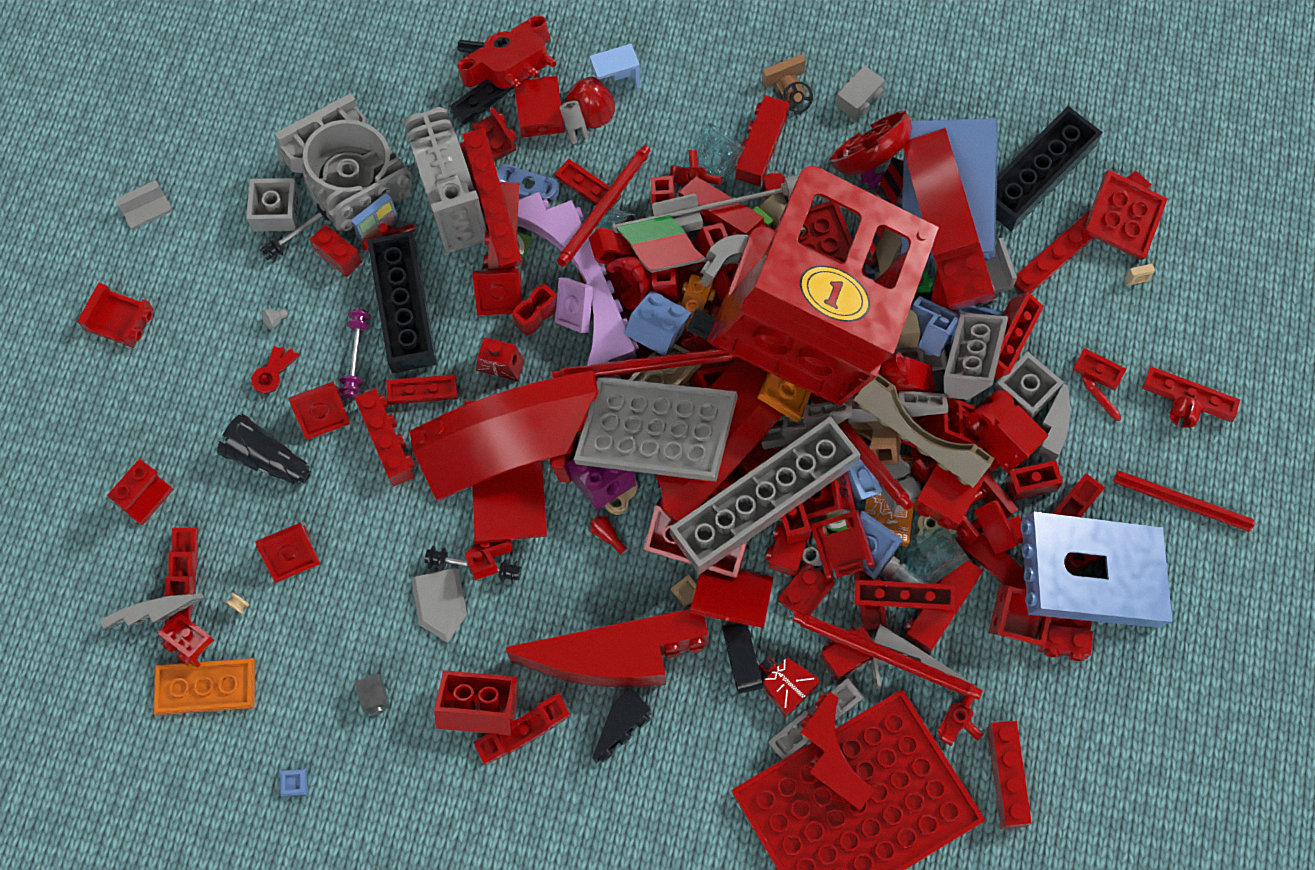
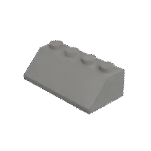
(974, 355)

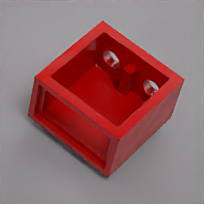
(1012, 620)

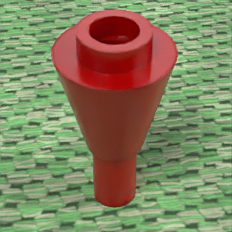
(604, 530)

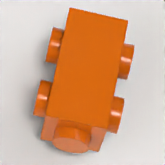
(696, 296)

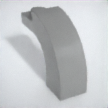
(721, 254)

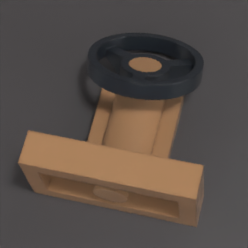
(785, 79)

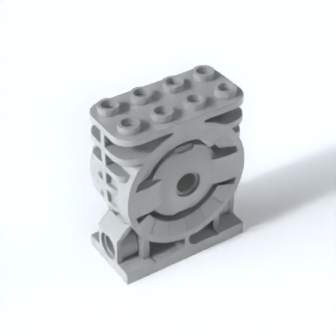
(345, 145)
(445, 179)

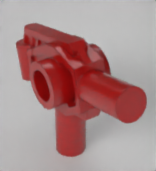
(684, 175)
(386, 230)
(957, 719)

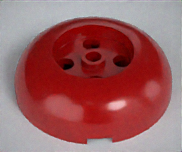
(873, 147)

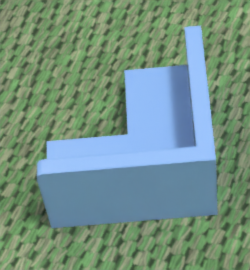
(617, 62)
(863, 482)

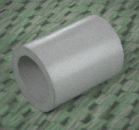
(807, 555)

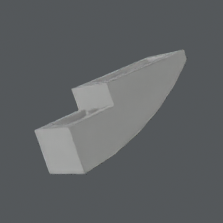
(1056, 425)

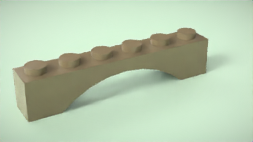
(885, 255)
(963, 460)

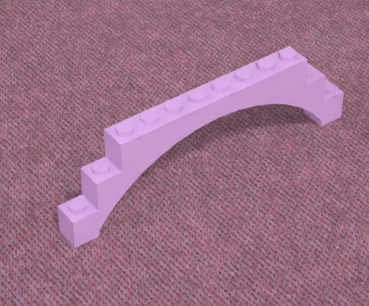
(558, 227)

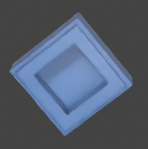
(293, 782)

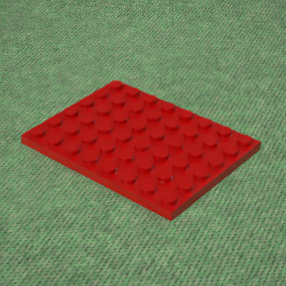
(908, 816)

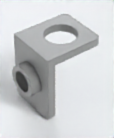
(875, 671)

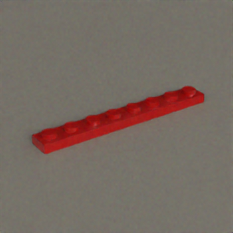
(1060, 250)

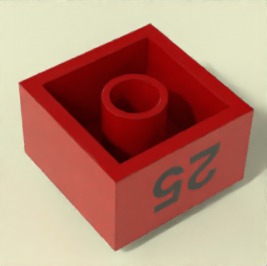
(830, 501)

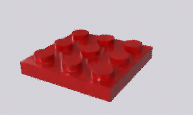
(1125, 215)

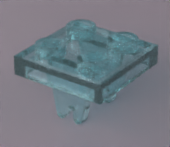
(717, 152)
(936, 554)

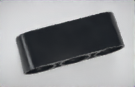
(742, 657)

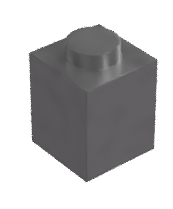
(372, 695)

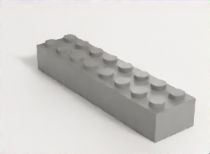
(764, 495)

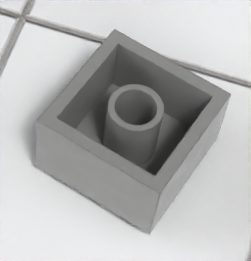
(273, 204)
(1030, 384)

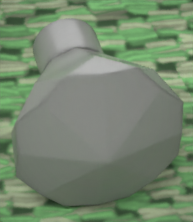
(272, 317)

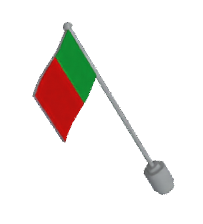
(663, 242)

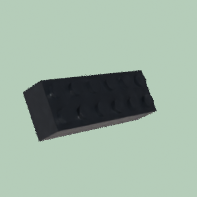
(1043, 166)
(402, 302)

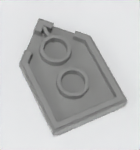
(440, 602)

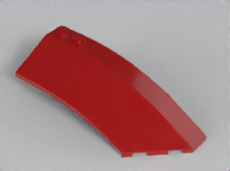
(748, 426)
(503, 432)

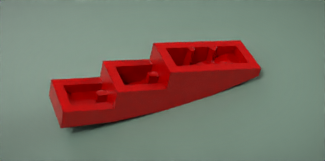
(1080, 497)
(182, 566)

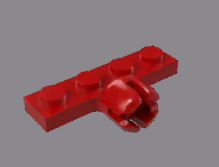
(1190, 398)

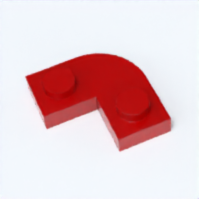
(480, 557)

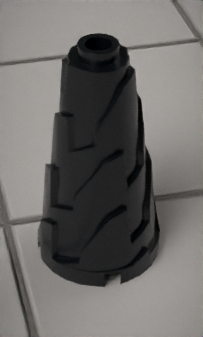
(260, 451)

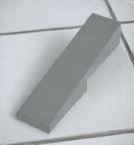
(913, 402)
(894, 642)

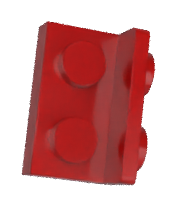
(500, 138)
(185, 639)

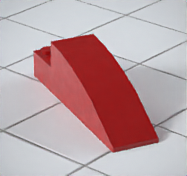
(946, 206)
(616, 654)

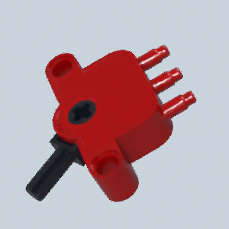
(507, 56)

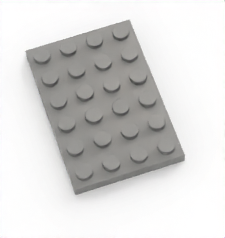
(657, 428)

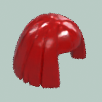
(594, 101)
(636, 276)

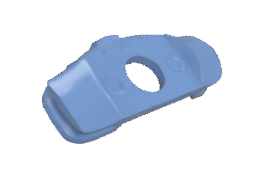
(546, 186)

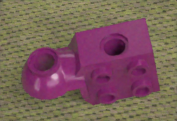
(599, 483)

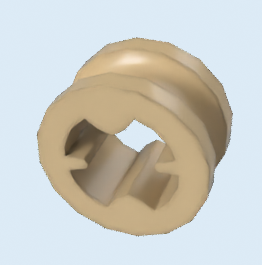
(237, 603)

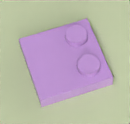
(574, 305)

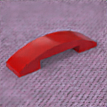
(999, 565)
(524, 730)

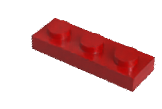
(583, 182)
(422, 389)

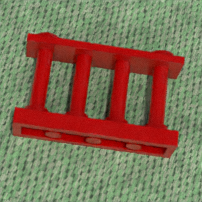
(988, 492)

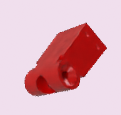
(907, 374)
(1005, 429)

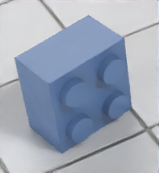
(657, 323)

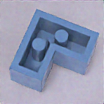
(935, 325)

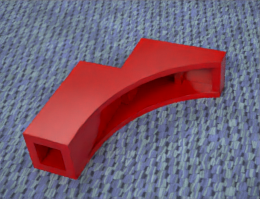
(832, 765)

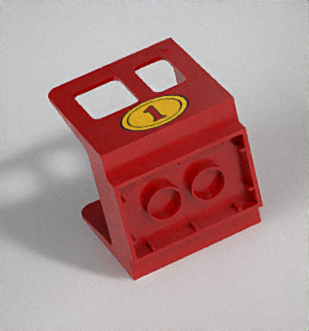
(818, 317)

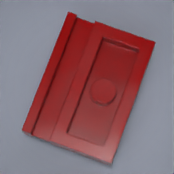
(806, 590)

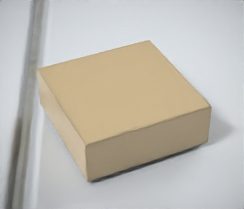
(1139, 274)
(684, 591)

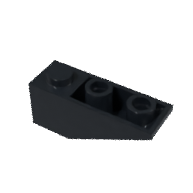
(624, 717)

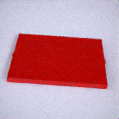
(510, 506)
(731, 598)

